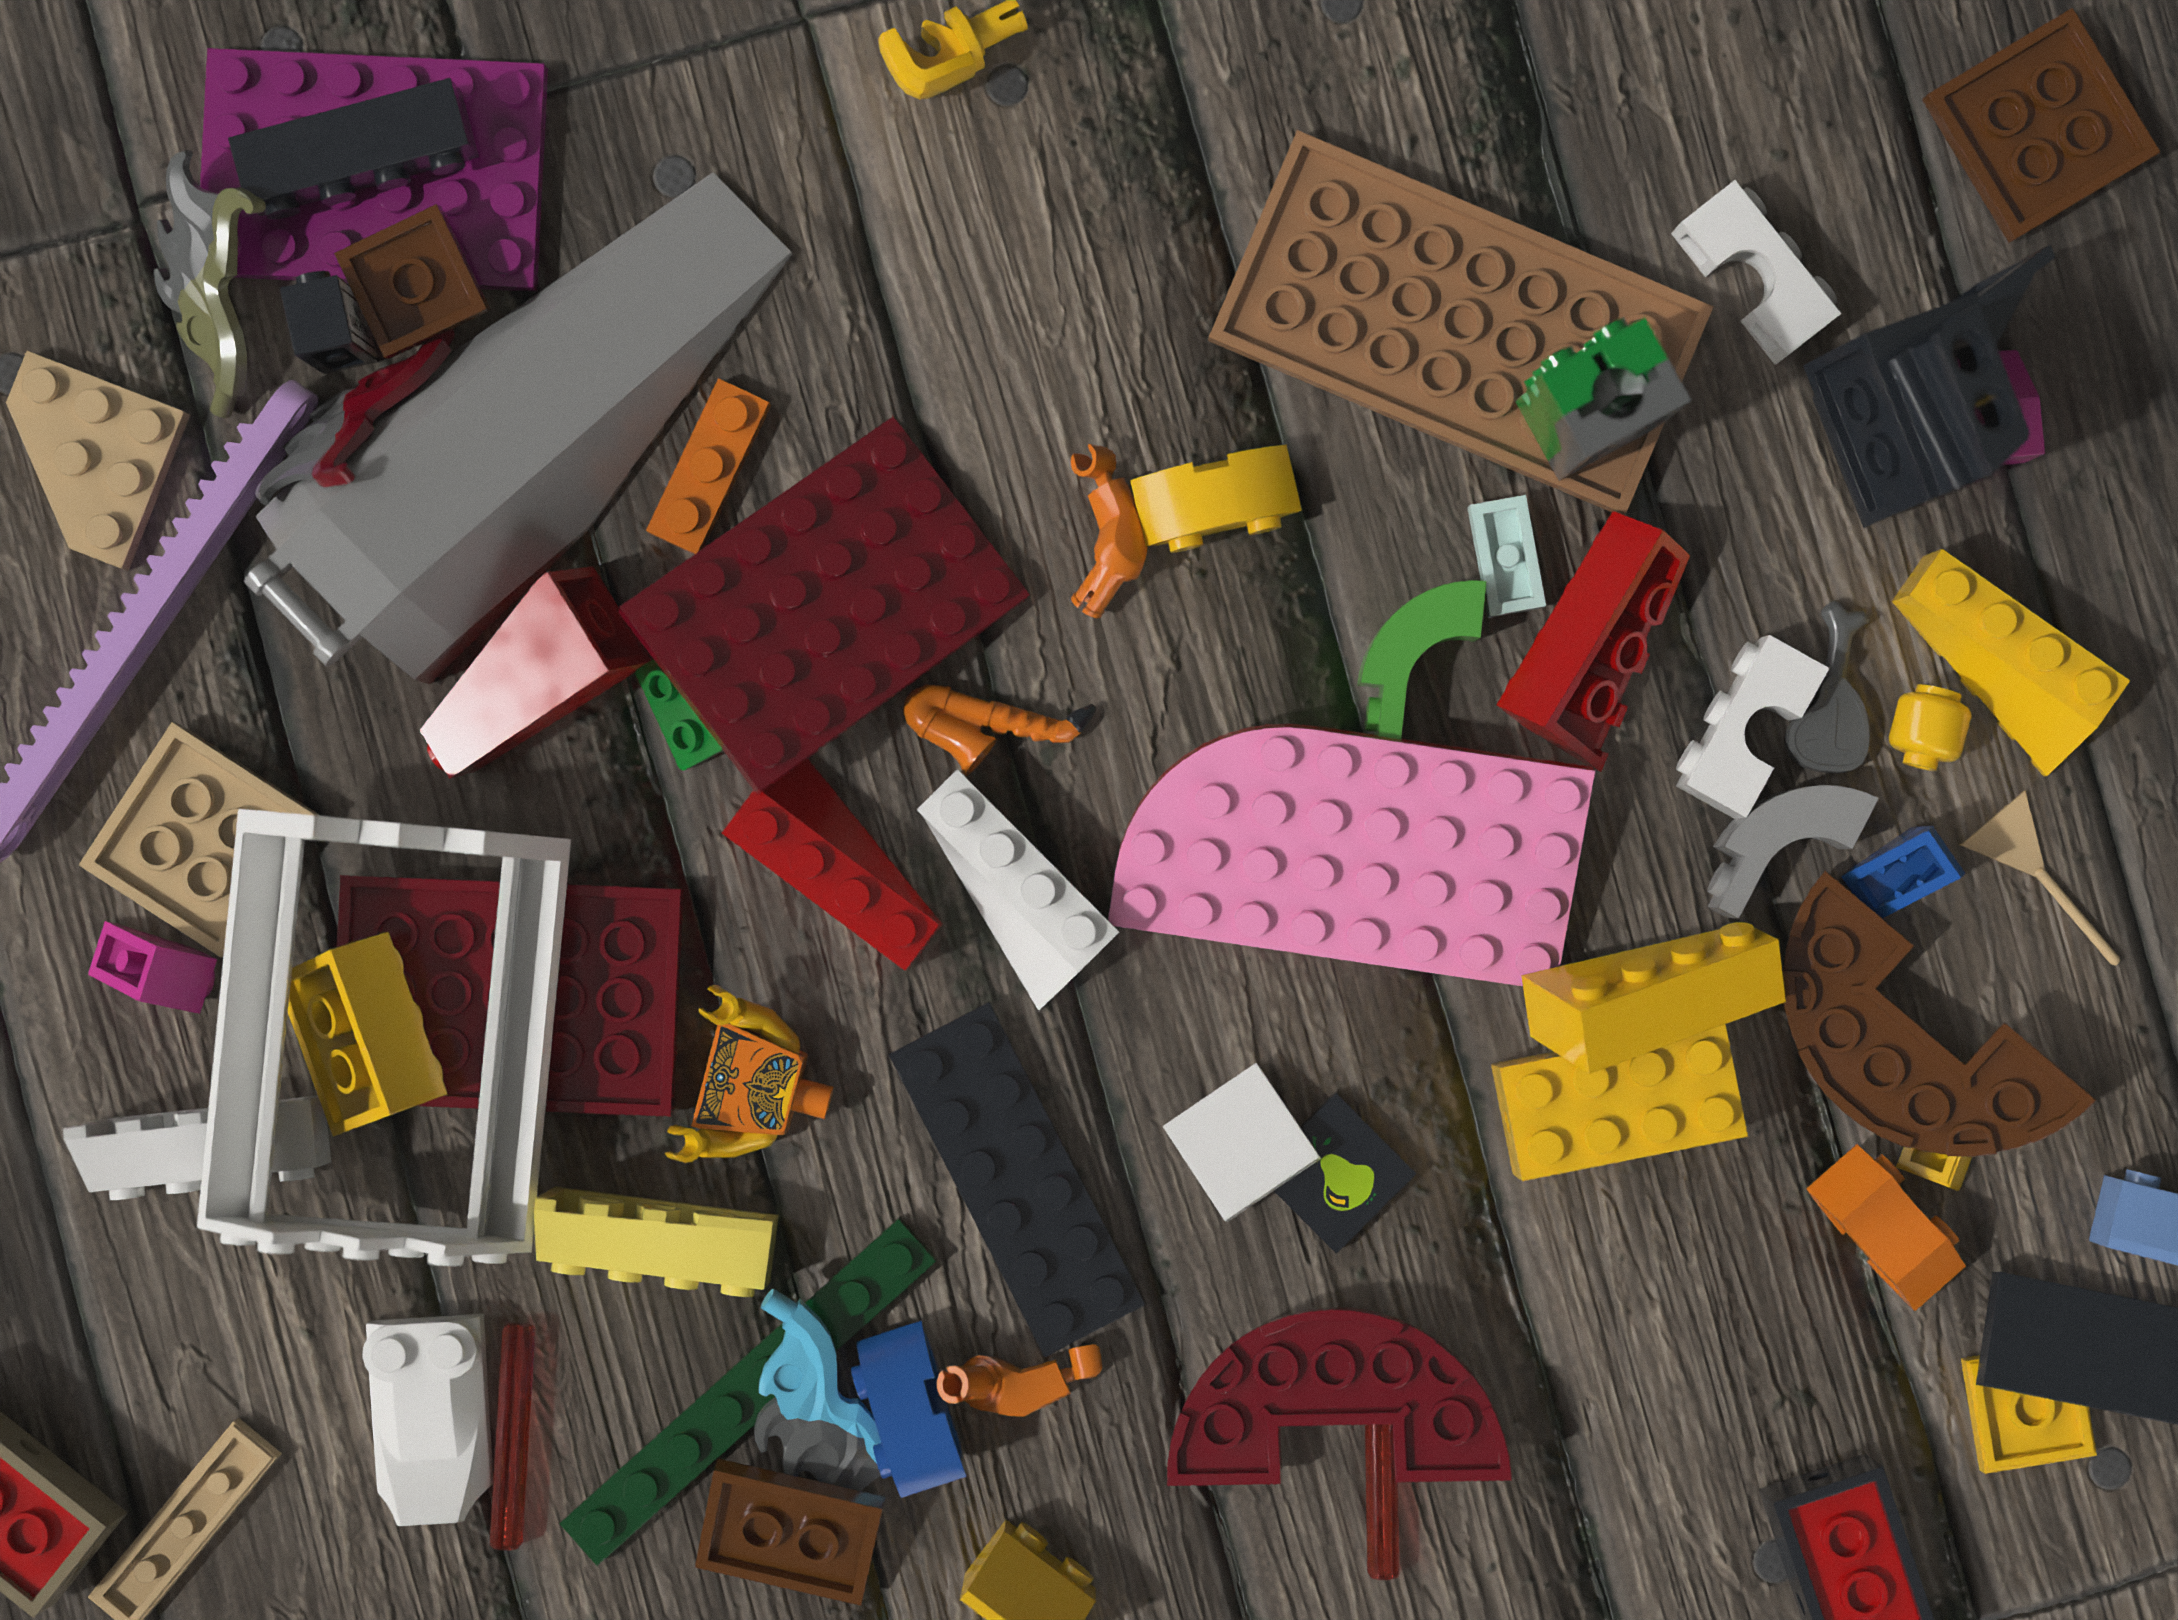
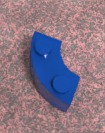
(911, 1418)

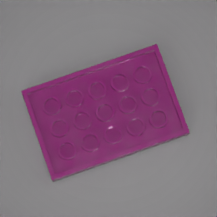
(487, 203)

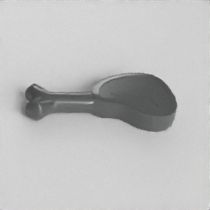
(1835, 727)

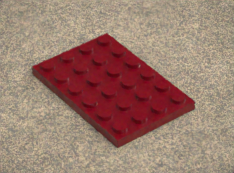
(823, 604)
(612, 995)

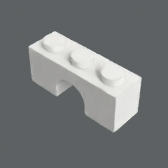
(1736, 229)
(1721, 766)

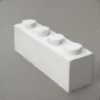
(1024, 899)
(170, 1148)

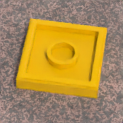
(2023, 1429)

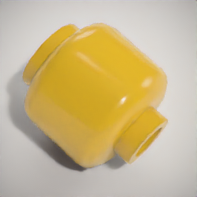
(1929, 726)

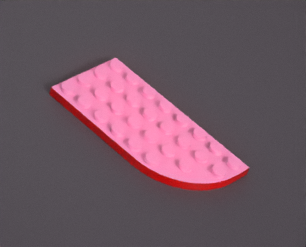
(1360, 851)

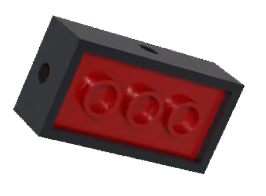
(1845, 1544)

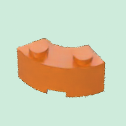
(1899, 1240)

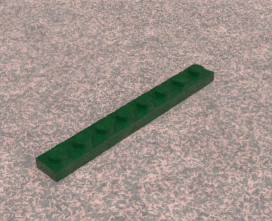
(734, 1399)

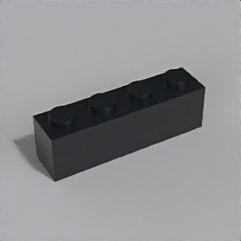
(355, 148)

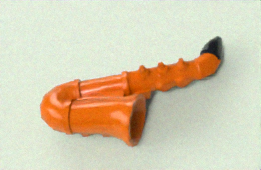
(956, 721)

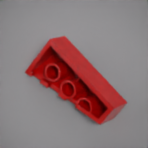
(1596, 639)
(827, 855)

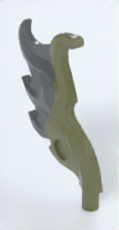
(201, 264)

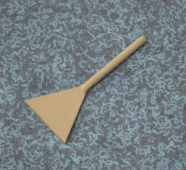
(2013, 841)

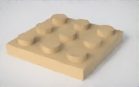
(177, 833)

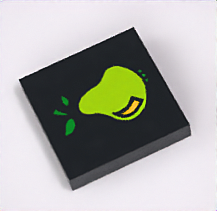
(1350, 1179)

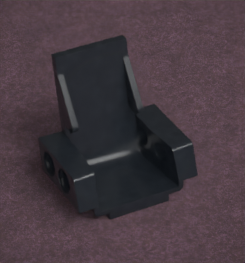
(1906, 410)

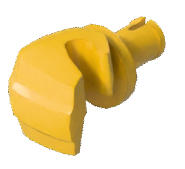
(958, 48)

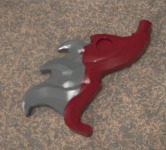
(348, 420)

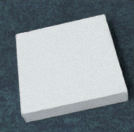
(1241, 1142)

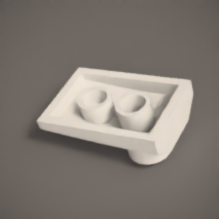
(429, 1415)

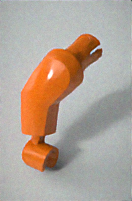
(1120, 542)

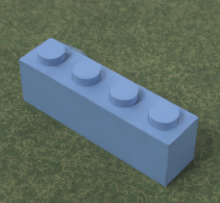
(2137, 1217)

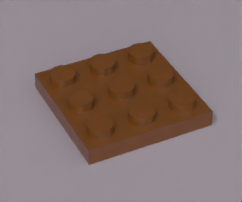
(2040, 125)

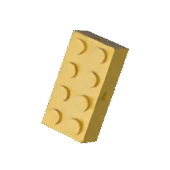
(1639, 1108)

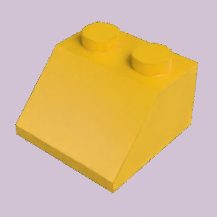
(1024, 1581)

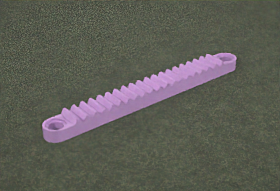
(148, 612)

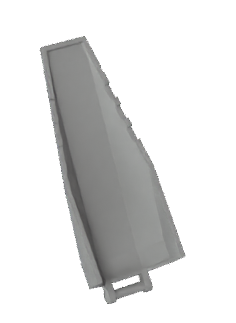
(517, 439)

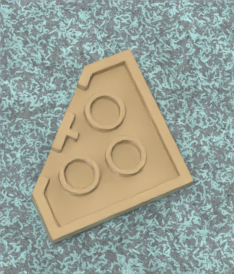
(95, 454)

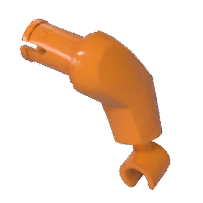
(1008, 1390)

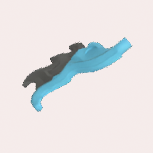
(815, 1422)

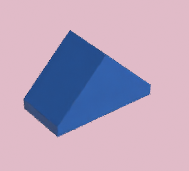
(1903, 871)

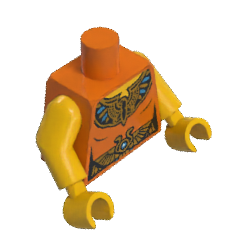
(749, 1083)

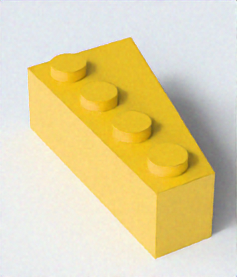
(1652, 994)

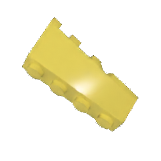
(654, 1239)

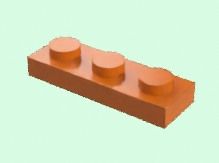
(708, 467)

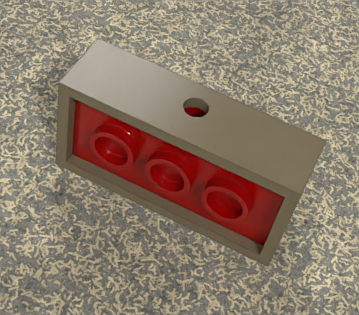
(47, 1521)

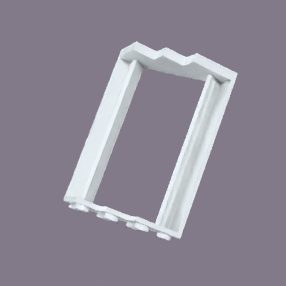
(254, 1033)

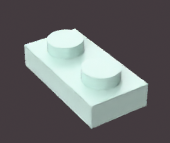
(1506, 556)

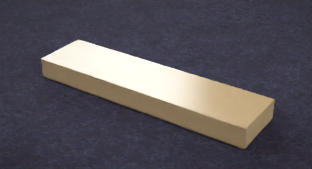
(185, 1523)

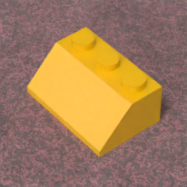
(362, 1034)

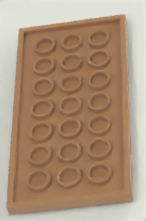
(1434, 310)

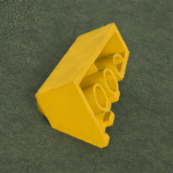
(2018, 665)

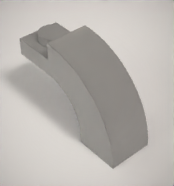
(1812, 812)

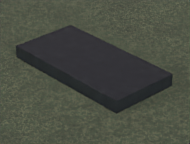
(2080, 1347)

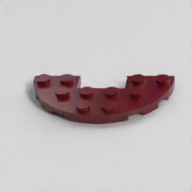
(1337, 1371)

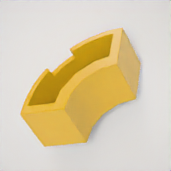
(1193, 502)

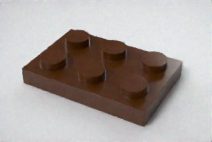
(789, 1531)

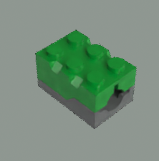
(1600, 396)

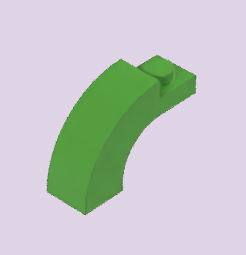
(1428, 619)

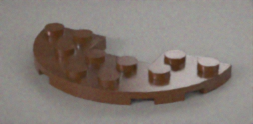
(1888, 1066)

